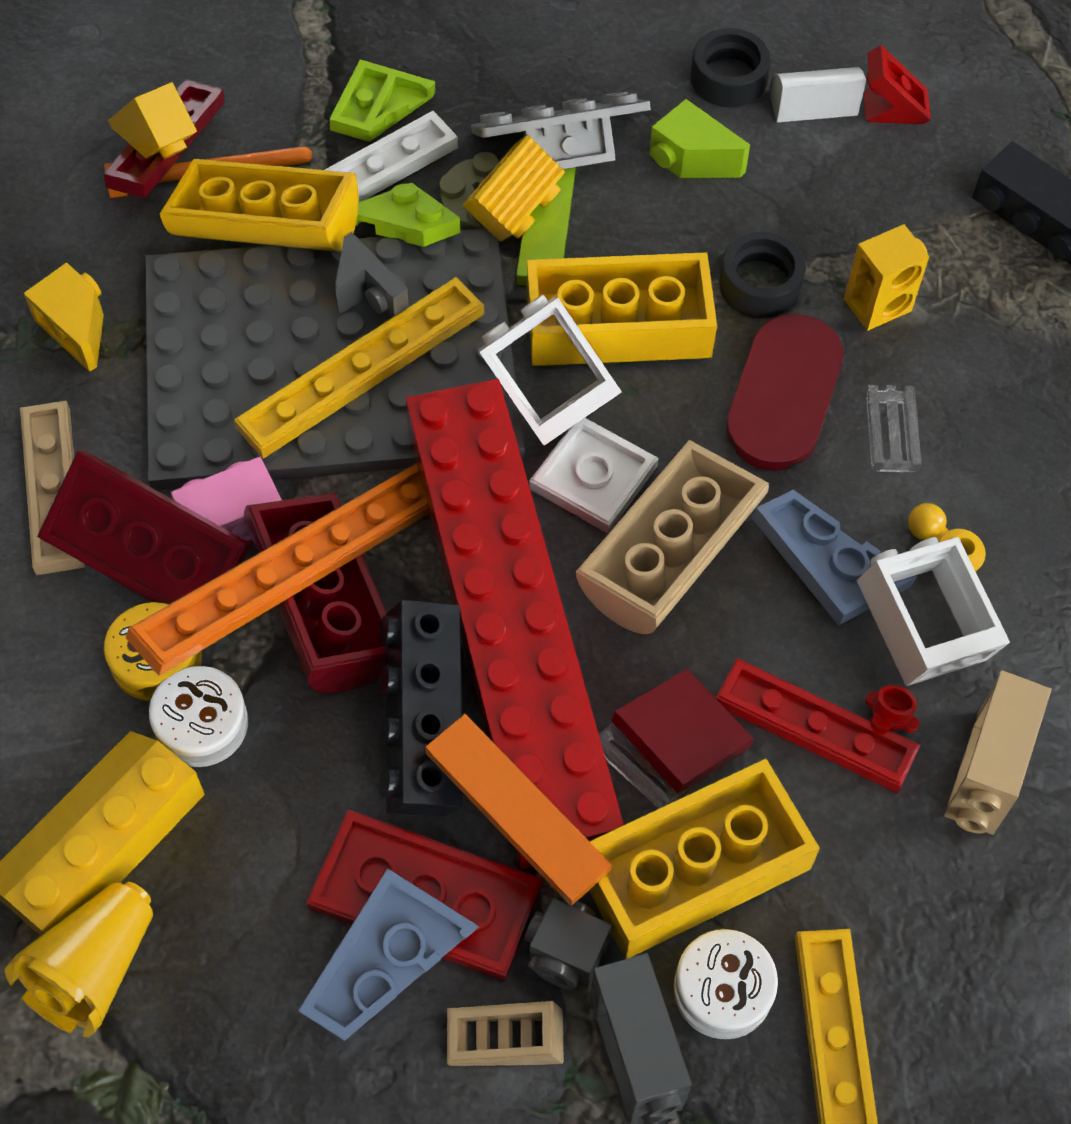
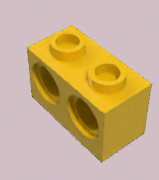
(886, 276)

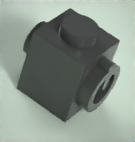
(567, 944)

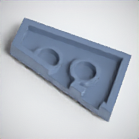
(383, 952)

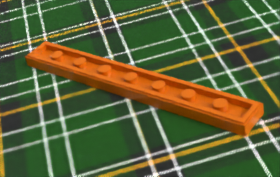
(278, 572)

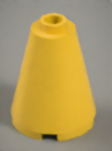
(83, 958)

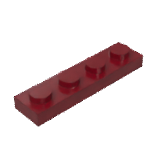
(139, 175)

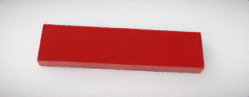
(817, 725)

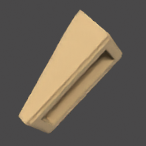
(528, 1054)

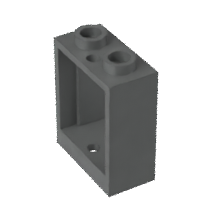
(639, 1041)

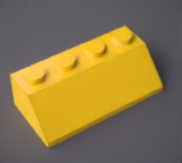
(98, 831)

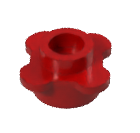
(893, 709)

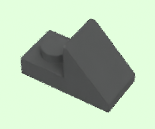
(365, 276)

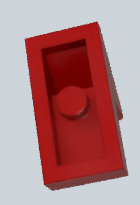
(893, 92)

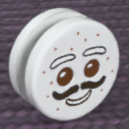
(199, 715)
(725, 984)

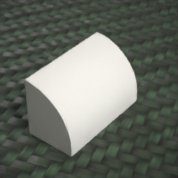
(817, 94)

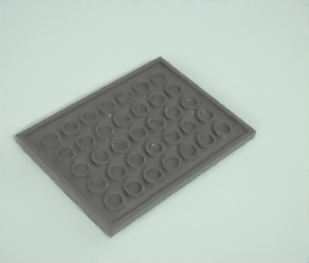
(256, 318)

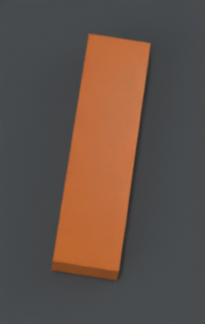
(518, 809)

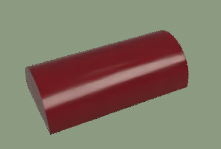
(335, 618)

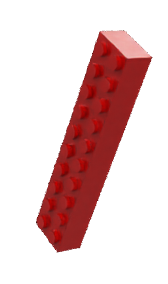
(509, 601)

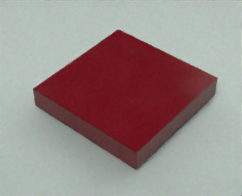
(682, 730)

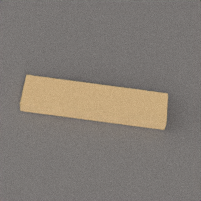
(47, 459)

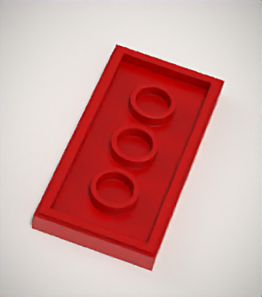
(473, 886)

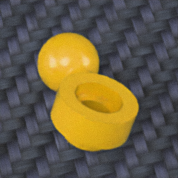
(930, 521)

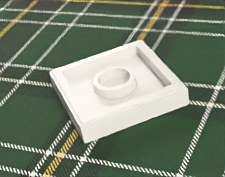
(593, 474)

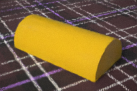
(263, 205)

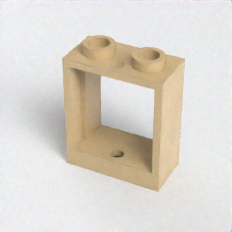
(997, 753)

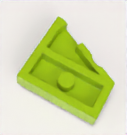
(378, 100)
(409, 215)

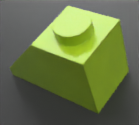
(697, 145)

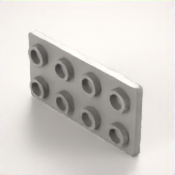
(571, 136)

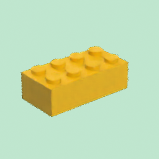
(625, 307)
(700, 858)

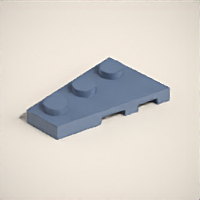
(820, 553)

